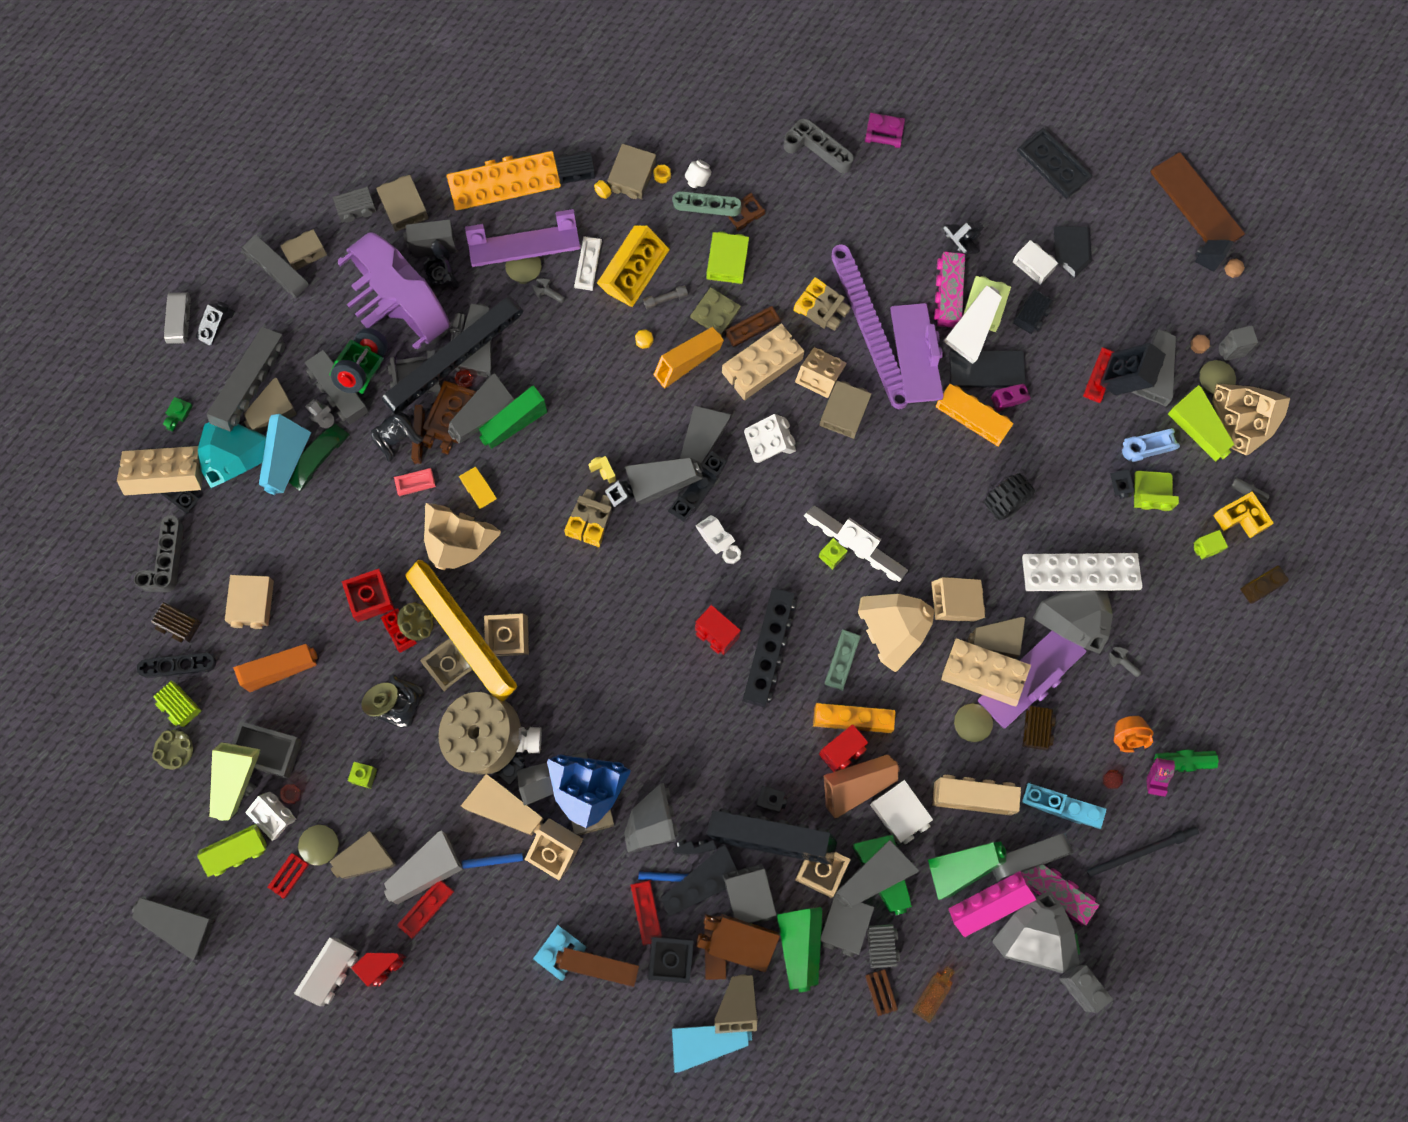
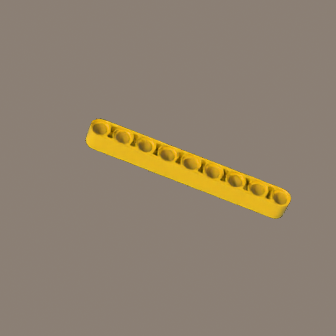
(461, 630)

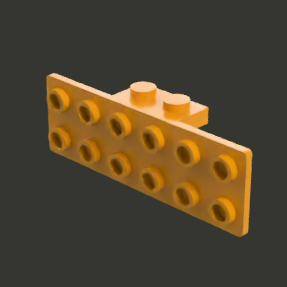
(503, 180)

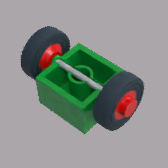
(359, 361)

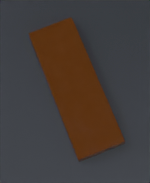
(1196, 200)

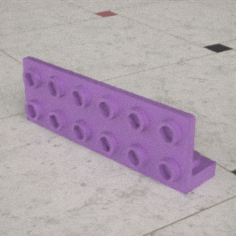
(524, 244)

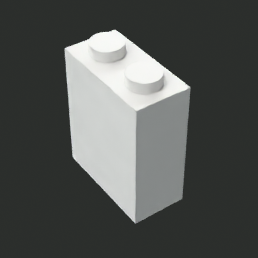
(902, 813)

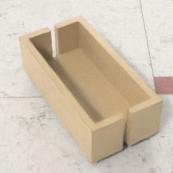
(762, 361)
(160, 471)
(986, 672)
(976, 796)

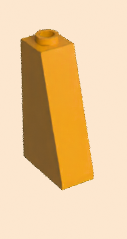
(687, 356)

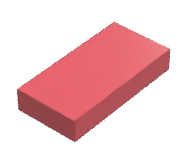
(415, 482)

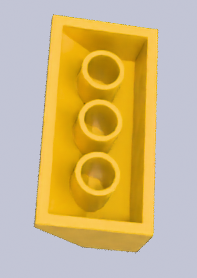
(633, 265)

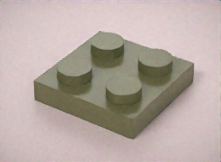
(715, 311)

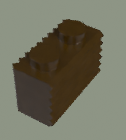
(1264, 584)
(175, 622)
(1038, 728)

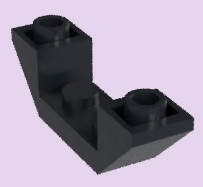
(697, 491)

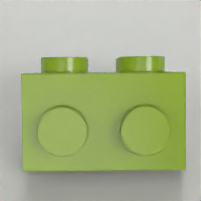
(1154, 491)

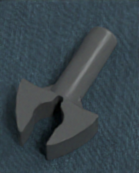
(547, 291)
(1123, 661)

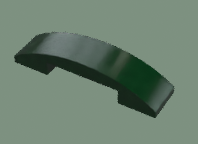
(316, 454)

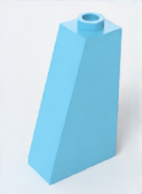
(281, 453)
(701, 1044)

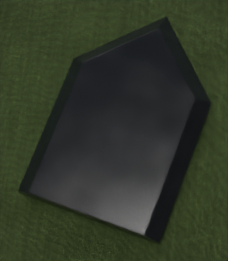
(1072, 248)

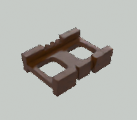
(748, 216)

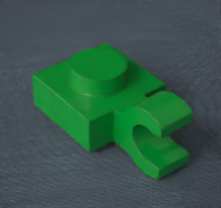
(177, 412)

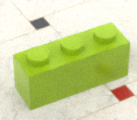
(232, 851)

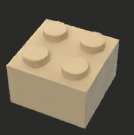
(507, 634)
(554, 849)
(823, 877)

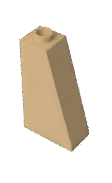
(498, 804)

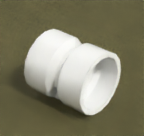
(529, 740)

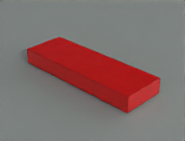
(1093, 389)
(425, 908)
(646, 911)

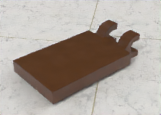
(445, 408)
(739, 941)

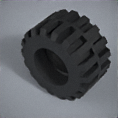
(1009, 496)

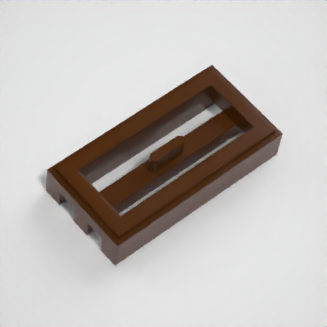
(876, 976)

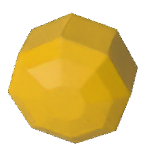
(662, 174)
(602, 189)
(644, 338)

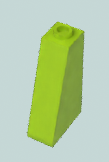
(1202, 424)

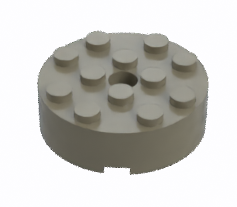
(479, 733)

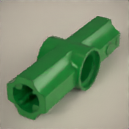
(1191, 760)

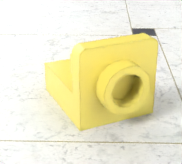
(606, 471)

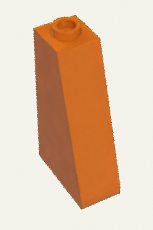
(275, 667)

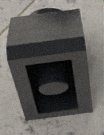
(1212, 253)

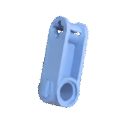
(1149, 445)

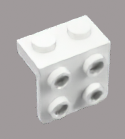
(769, 438)

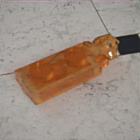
(933, 995)

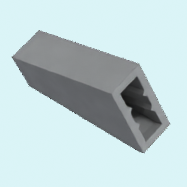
(425, 868)

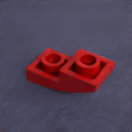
(391, 623)

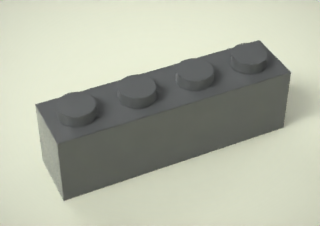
(349, 404)

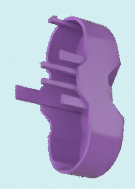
(399, 289)

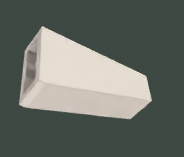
(972, 328)

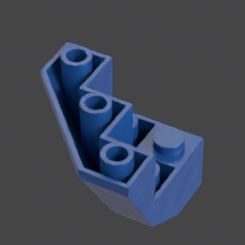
(586, 786)

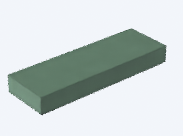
(842, 660)

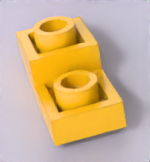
(477, 487)

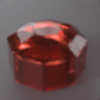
(464, 378)
(1112, 779)
(290, 794)

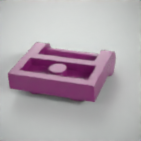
(885, 125)

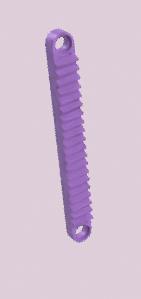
(869, 325)

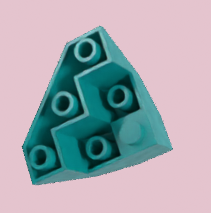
(229, 453)

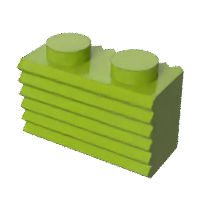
(177, 704)

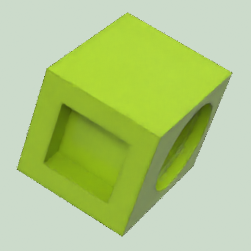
(1210, 545)
(832, 553)
(362, 775)

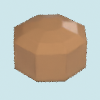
(1234, 268)
(1200, 344)

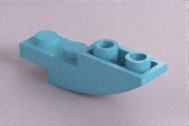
(1064, 806)

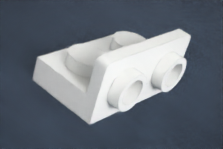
(270, 815)

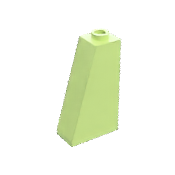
(229, 778)

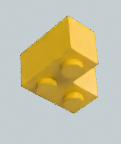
(1247, 512)

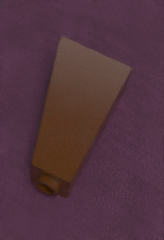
(597, 966)

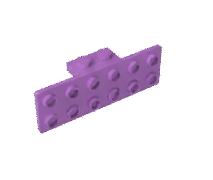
(917, 352)
(1048, 663)

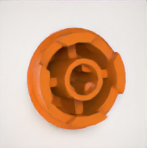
(1132, 733)

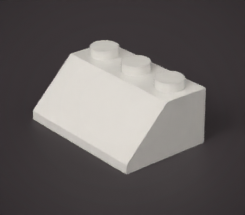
(327, 972)

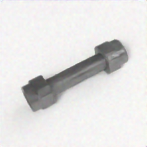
(650, 302)

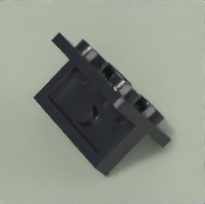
(964, 235)

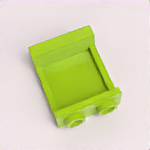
(727, 257)

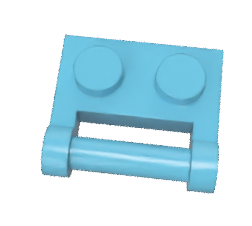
(547, 954)

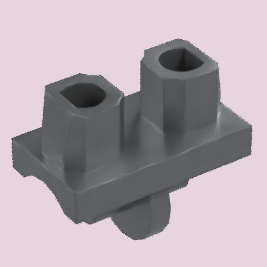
(320, 414)

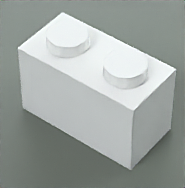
(1035, 262)

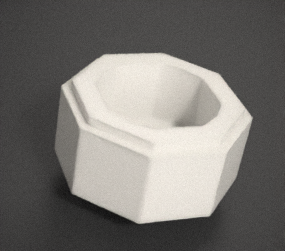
(732, 554)

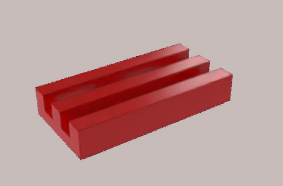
(271, 886)

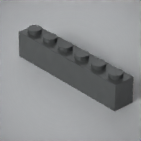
(246, 379)

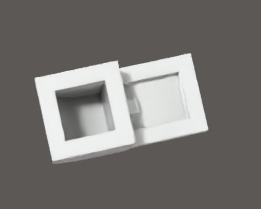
(714, 534)

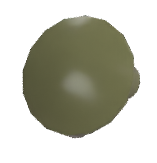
(524, 269)
(1216, 373)
(415, 621)
(973, 722)
(173, 749)
(318, 845)

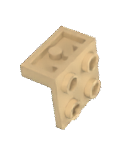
(820, 372)

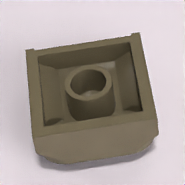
(446, 664)

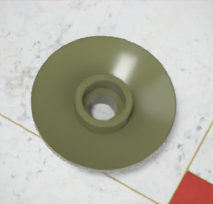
(380, 699)

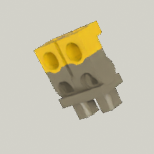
(821, 304)
(591, 513)

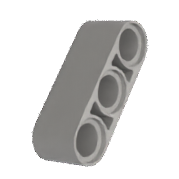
(176, 318)

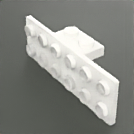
(859, 540)
(1082, 572)

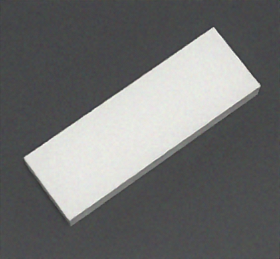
(588, 263)

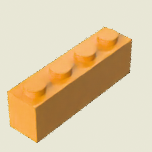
(974, 414)
(862, 718)

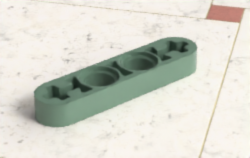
(706, 206)

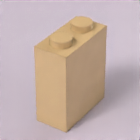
(958, 599)
(249, 601)

